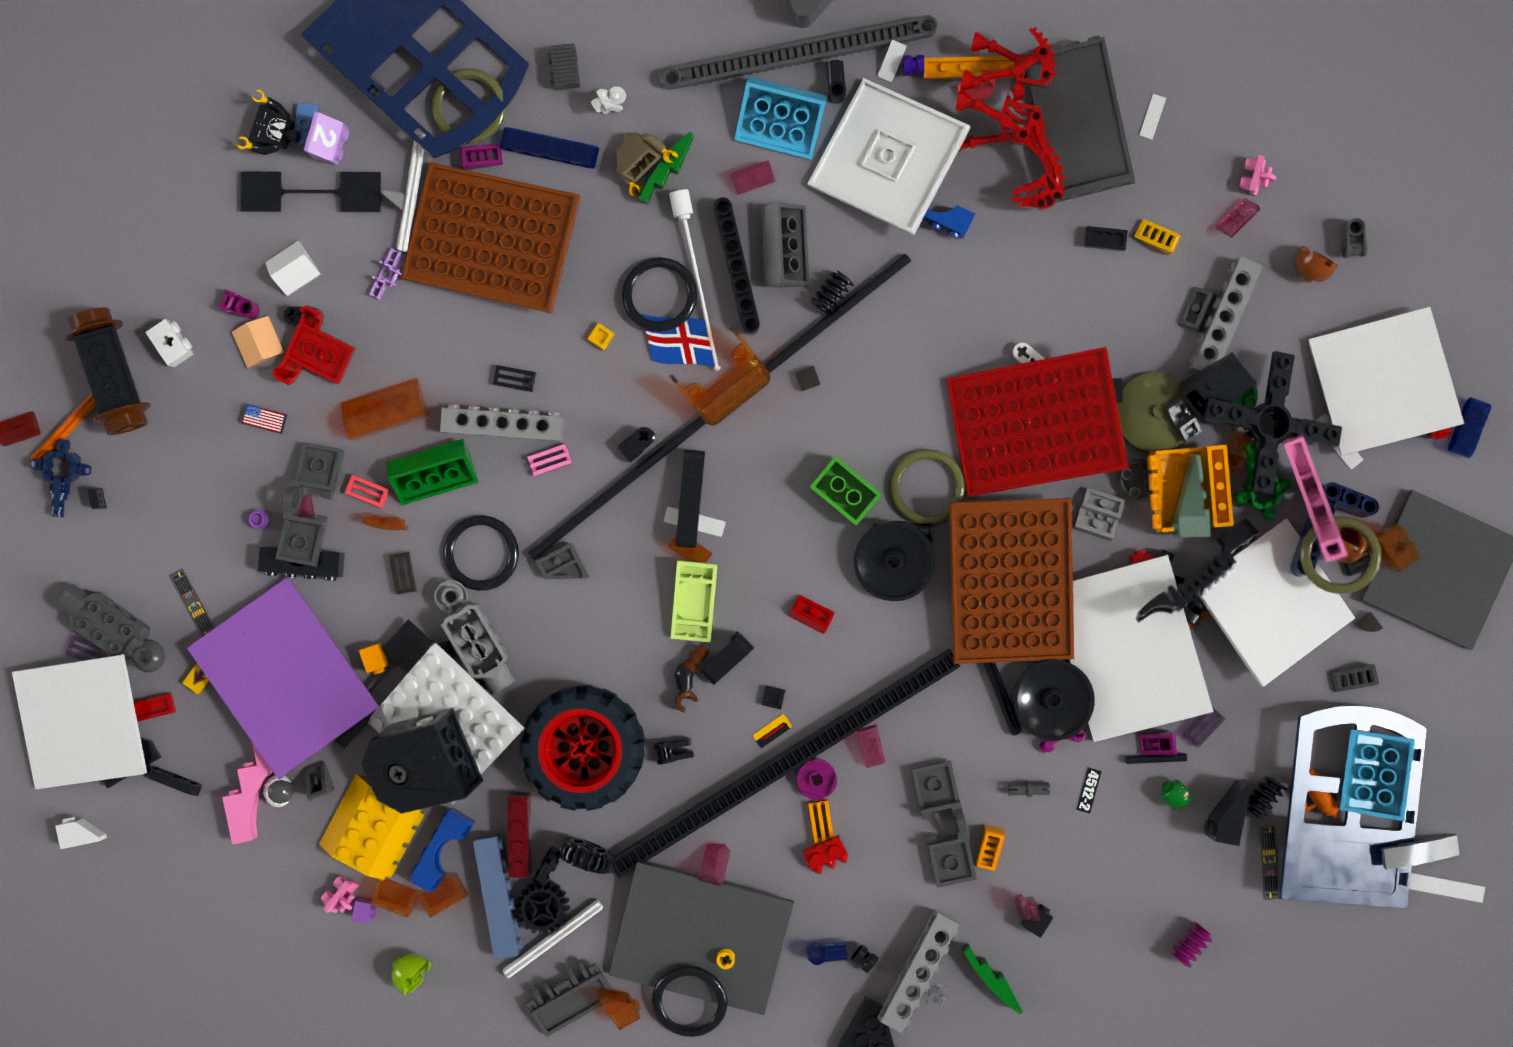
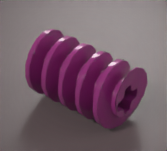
(1192, 945)

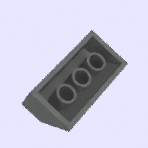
(784, 245)

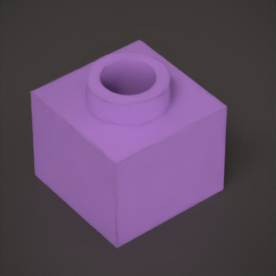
(363, 910)

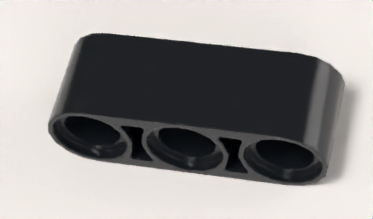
(727, 659)

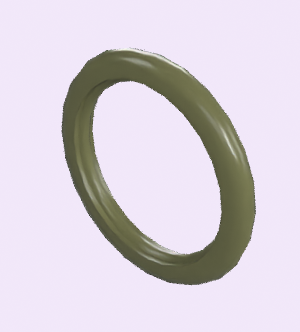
(468, 74)
(902, 466)
(1364, 580)

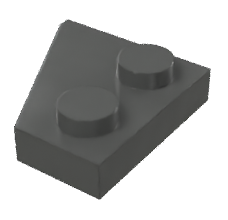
(562, 564)

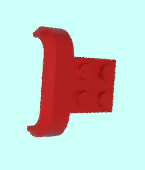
(314, 351)

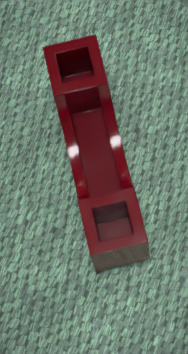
(518, 835)

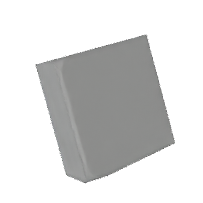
(396, 197)

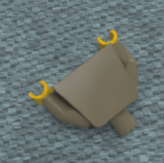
(637, 156)

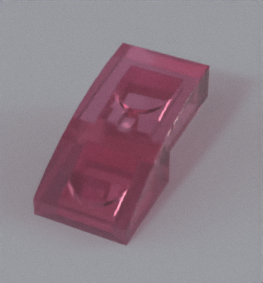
(1026, 908)

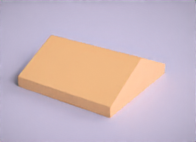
(258, 341)

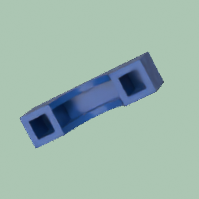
(954, 221)
(429, 872)

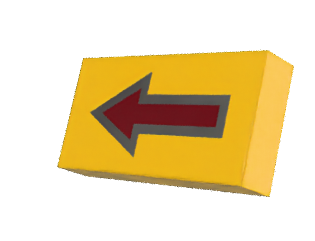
(196, 680)

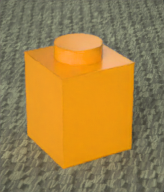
(374, 658)

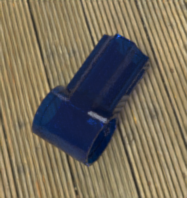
(830, 952)

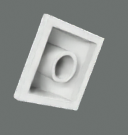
(292, 268)

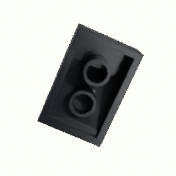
(1228, 816)

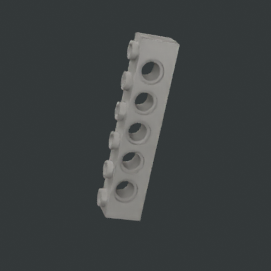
(1249, 272)
(450, 423)
(907, 977)

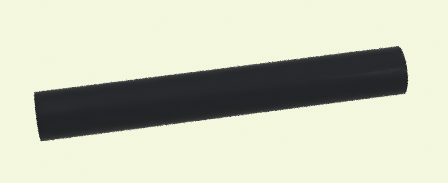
(1155, 758)

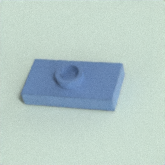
(304, 119)

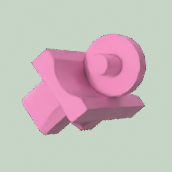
(1257, 166)
(342, 898)

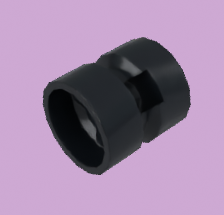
(1194, 614)

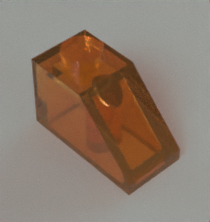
(620, 1007)

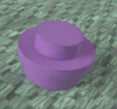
(258, 519)

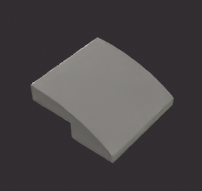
(1099, 514)

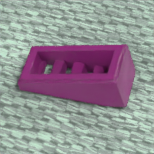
(481, 163)

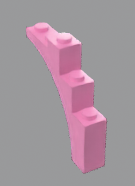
(1315, 499)
(242, 806)

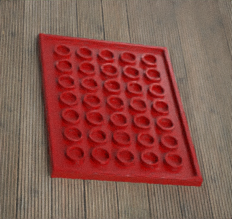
(1037, 422)

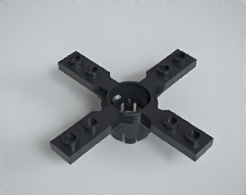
(1287, 426)

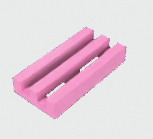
(533, 465)

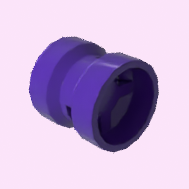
(913, 65)

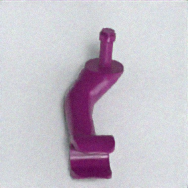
(1046, 745)

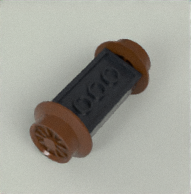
(107, 371)

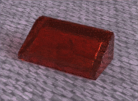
(19, 428)

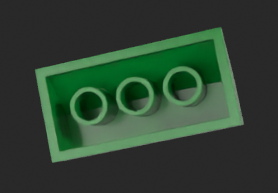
(432, 472)

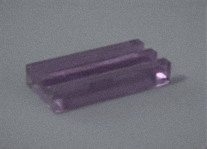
(86, 642)
(1208, 732)

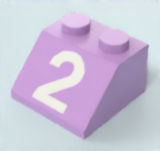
(326, 139)

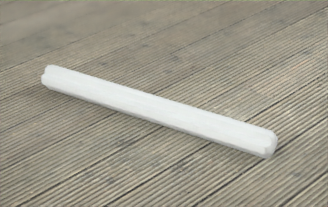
(411, 195)
(552, 938)

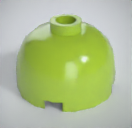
(408, 972)

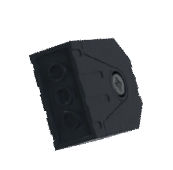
(421, 763)

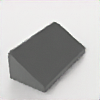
(1197, 309)

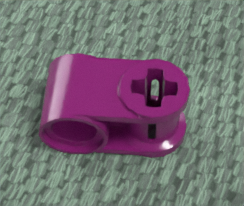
(236, 304)

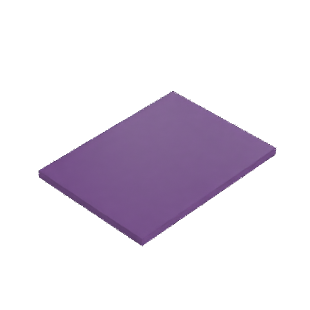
(283, 678)

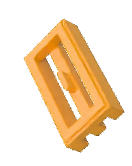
(818, 804)

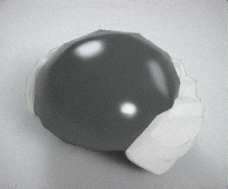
(278, 791)

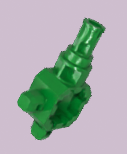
(1249, 497)

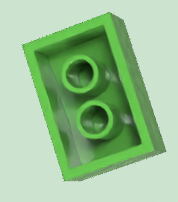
(845, 490)

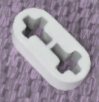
(1029, 351)

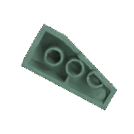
(1189, 515)

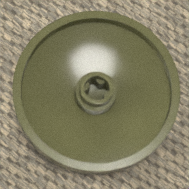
(1143, 413)

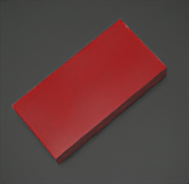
(154, 707)

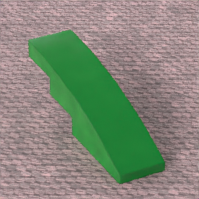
(662, 171)
(996, 983)

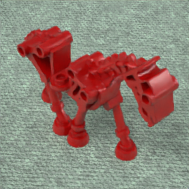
(1032, 134)

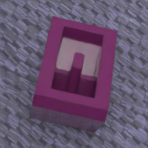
(1157, 743)

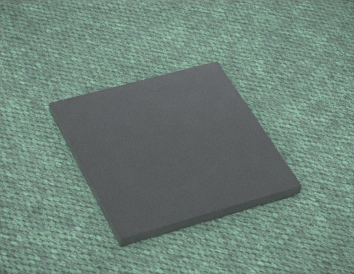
(1453, 580)

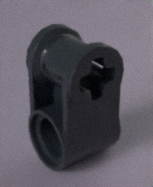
(634, 446)

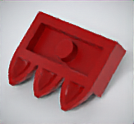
(825, 854)

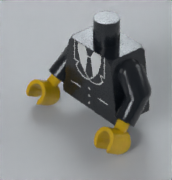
(271, 128)

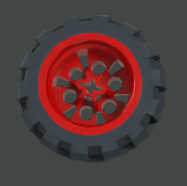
(564, 783)

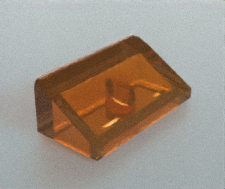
(696, 554)

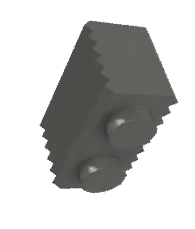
(564, 66)

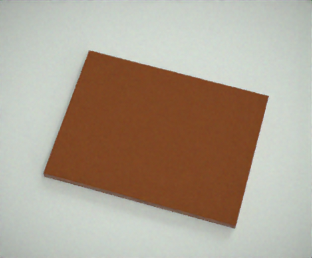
(491, 237)
(1011, 580)

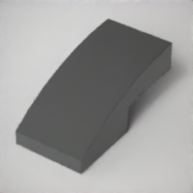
(1182, 421)

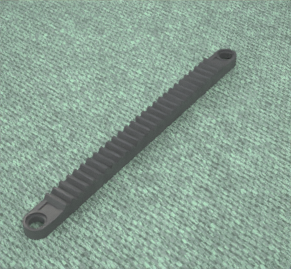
(798, 52)

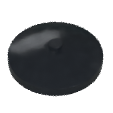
(894, 561)
(1053, 700)

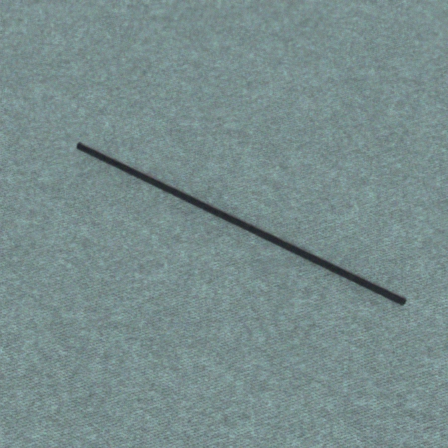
(699, 422)

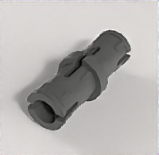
(1029, 788)

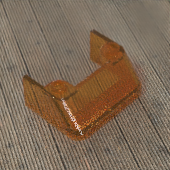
(732, 389)

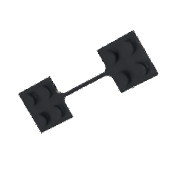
(357, 191)
(406, 650)

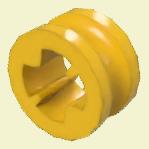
(722, 953)

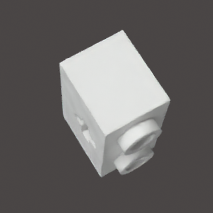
(160, 337)

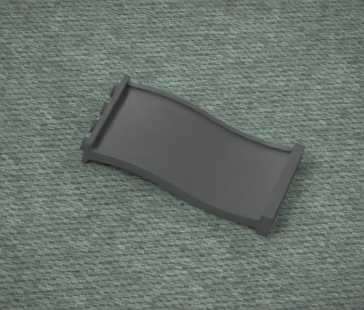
(1084, 119)

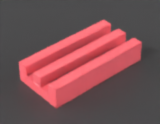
(351, 485)

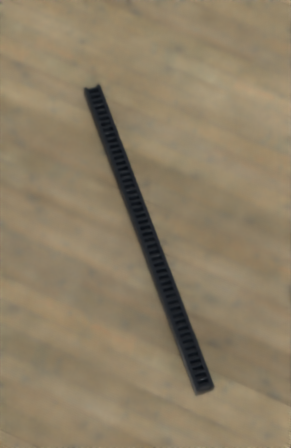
(784, 762)

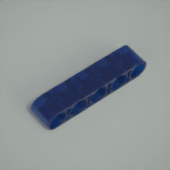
(549, 147)

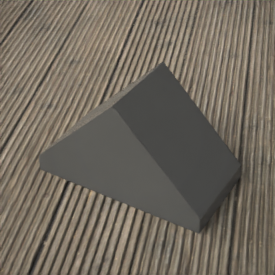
(318, 781)

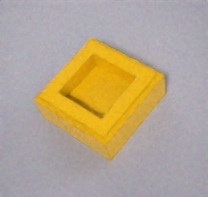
(601, 336)

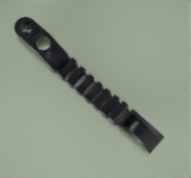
(1232, 542)

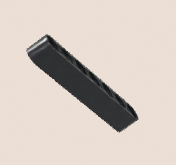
(736, 256)

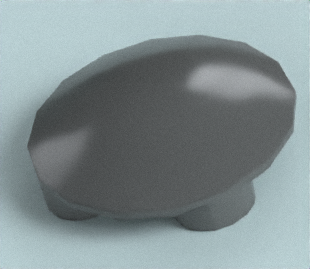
(1135, 480)

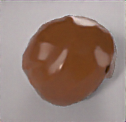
(1354, 544)

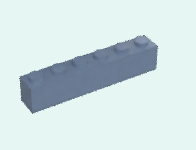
(497, 896)

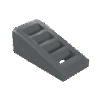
(1372, 674)

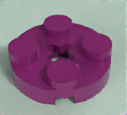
(823, 788)

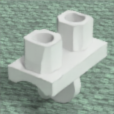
(609, 100)

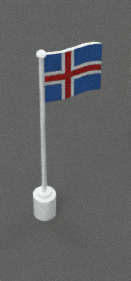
(693, 339)

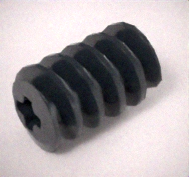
(832, 291)
(1265, 796)

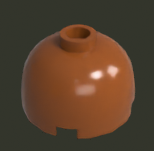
(1314, 265)

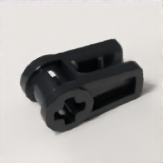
(669, 746)

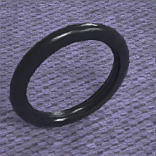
(665, 325)
(512, 545)
(689, 971)

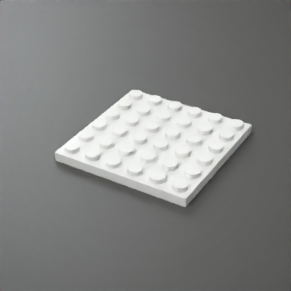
(442, 684)

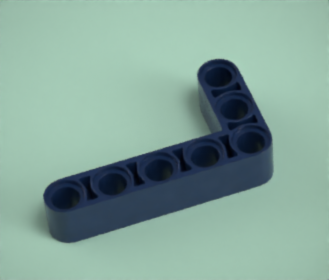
(1338, 501)

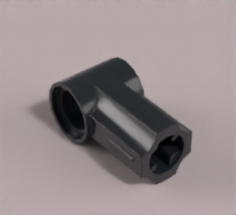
(836, 80)

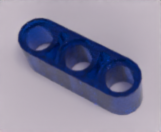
(1468, 434)

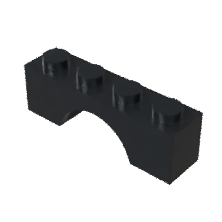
(329, 565)

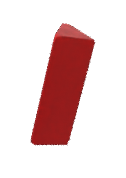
(811, 614)

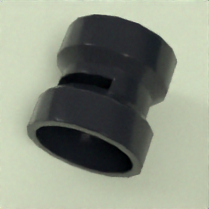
(864, 958)

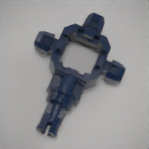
(60, 486)

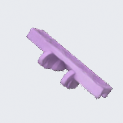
(385, 281)

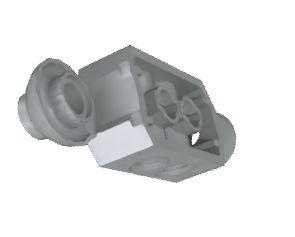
(474, 637)

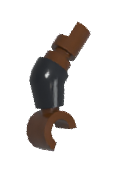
(684, 675)

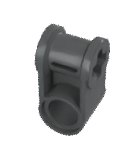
(1353, 240)

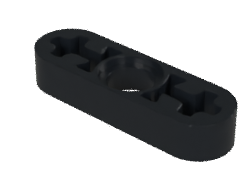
(173, 780)

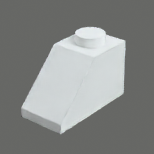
(77, 833)

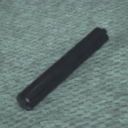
(1003, 698)

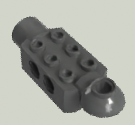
(110, 627)

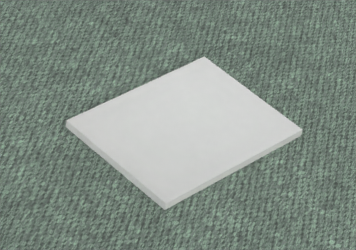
(1137, 670)

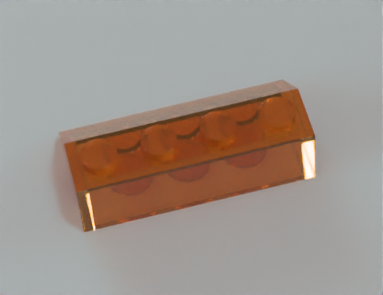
(384, 410)

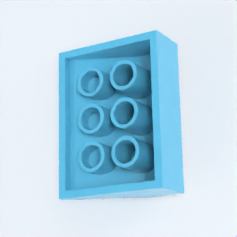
(780, 117)
(1377, 774)

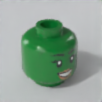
(1175, 794)

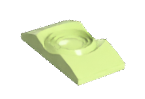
(694, 601)

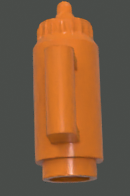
(1324, 801)

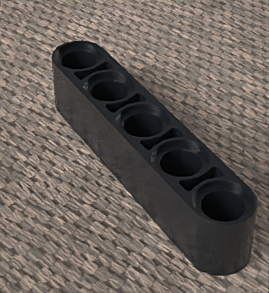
(690, 498)

